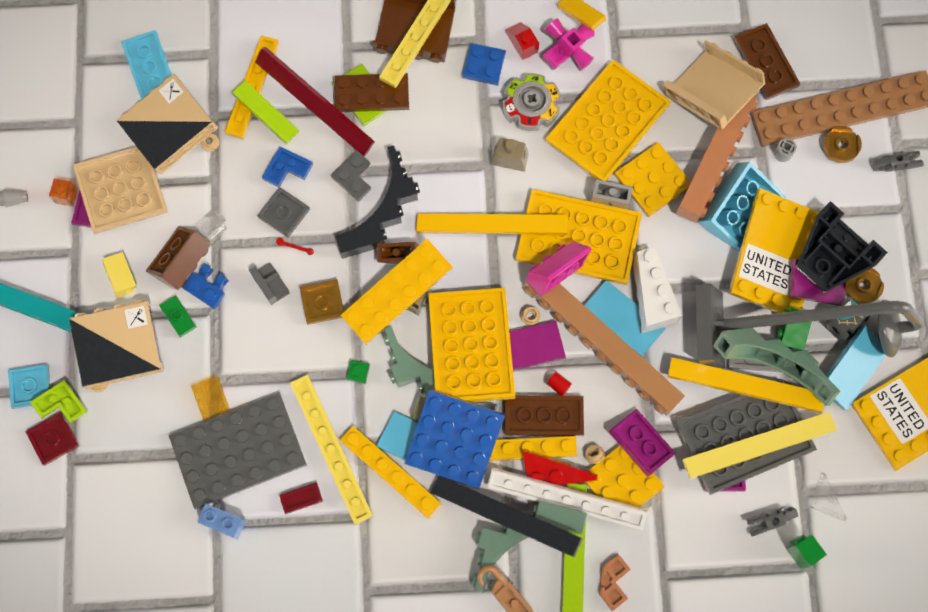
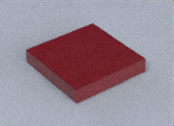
(52, 438)

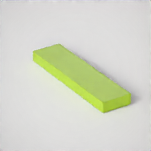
(265, 112)

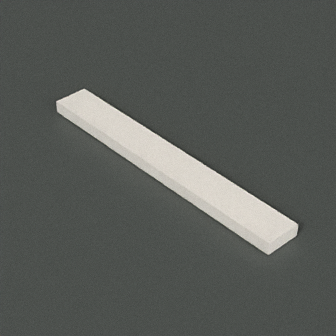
(568, 498)

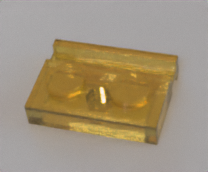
(210, 398)

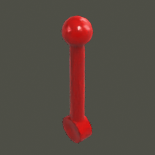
(280, 242)

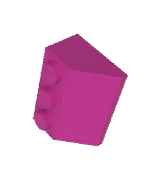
(557, 267)

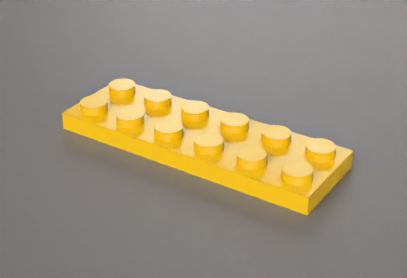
(396, 291)

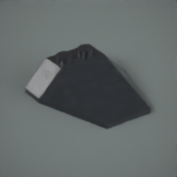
(835, 251)

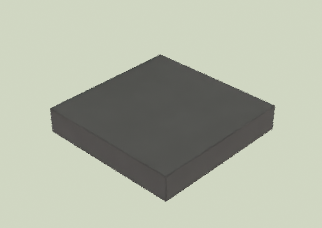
(283, 212)

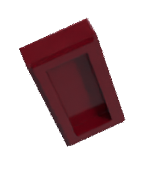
(301, 498)

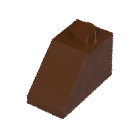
(394, 252)

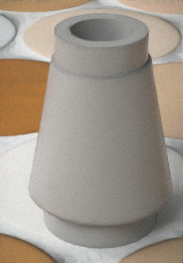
(12, 197)

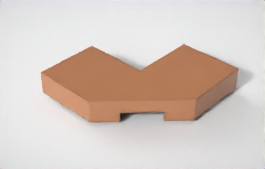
(609, 590)

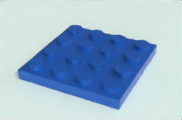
(454, 438)

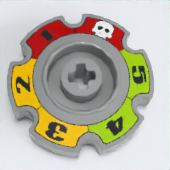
(520, 104)

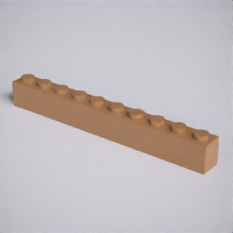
(609, 348)

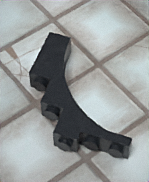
(368, 234)

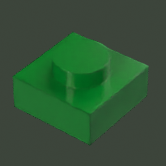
(358, 372)

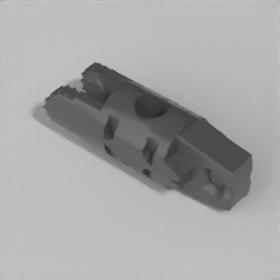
(898, 162)
(772, 519)

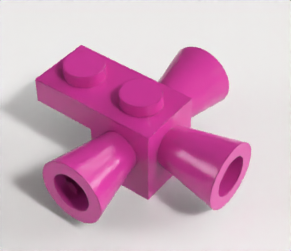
(568, 45)

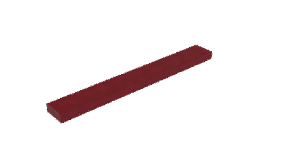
(314, 101)

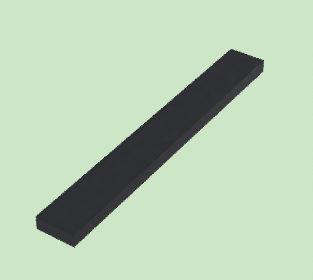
(507, 516)

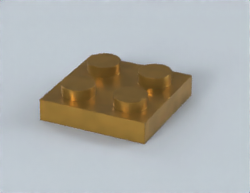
(322, 302)

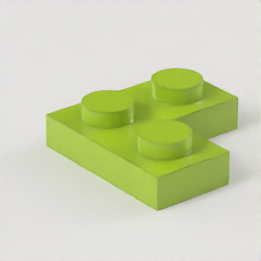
(59, 397)

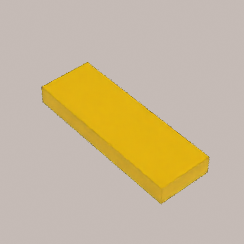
(582, 12)

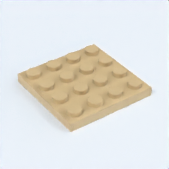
(119, 189)

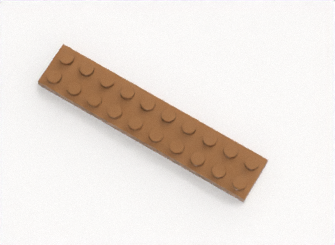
(842, 108)

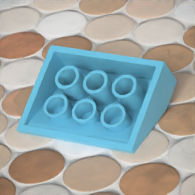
(732, 204)

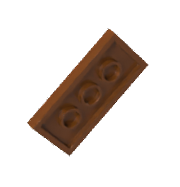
(763, 52)
(369, 93)
(544, 416)

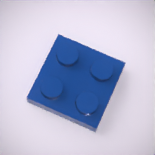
(484, 64)

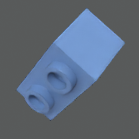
(221, 521)

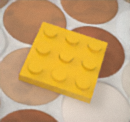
(654, 179)
(623, 480)

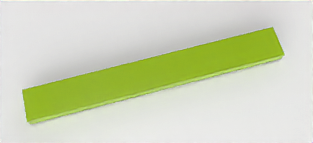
(574, 571)

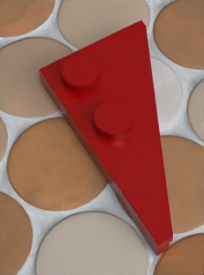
(554, 471)

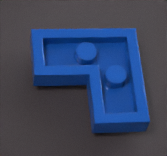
(284, 163)

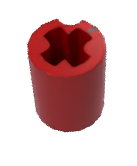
(559, 383)

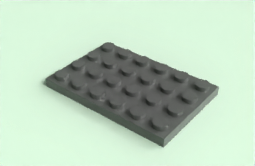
(734, 422)
(237, 450)

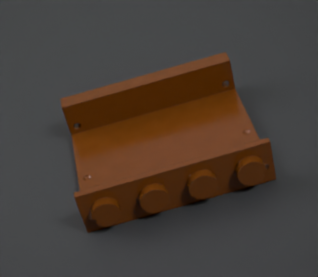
(398, 18)

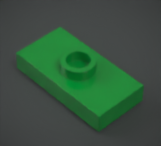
(178, 316)

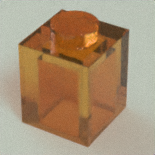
(63, 192)

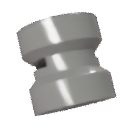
(783, 154)

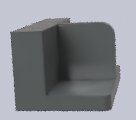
(269, 283)

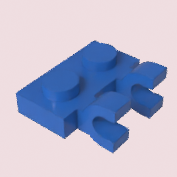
(203, 290)

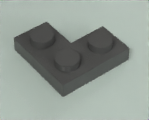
(348, 176)

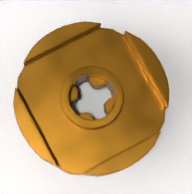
(834, 151)
(869, 295)

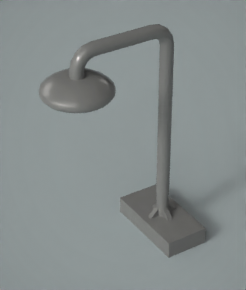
(711, 321)

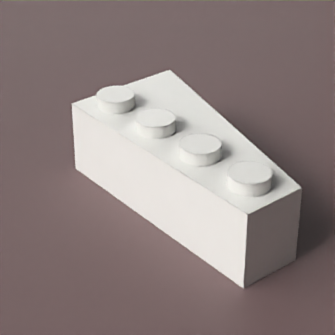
(655, 296)

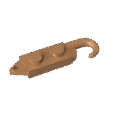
(504, 591)

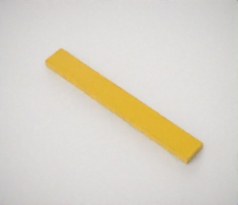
(492, 224)
(744, 384)

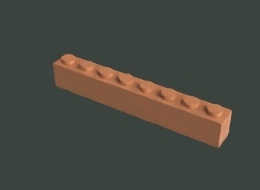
(713, 164)

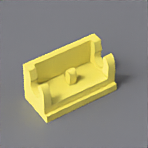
(119, 275)

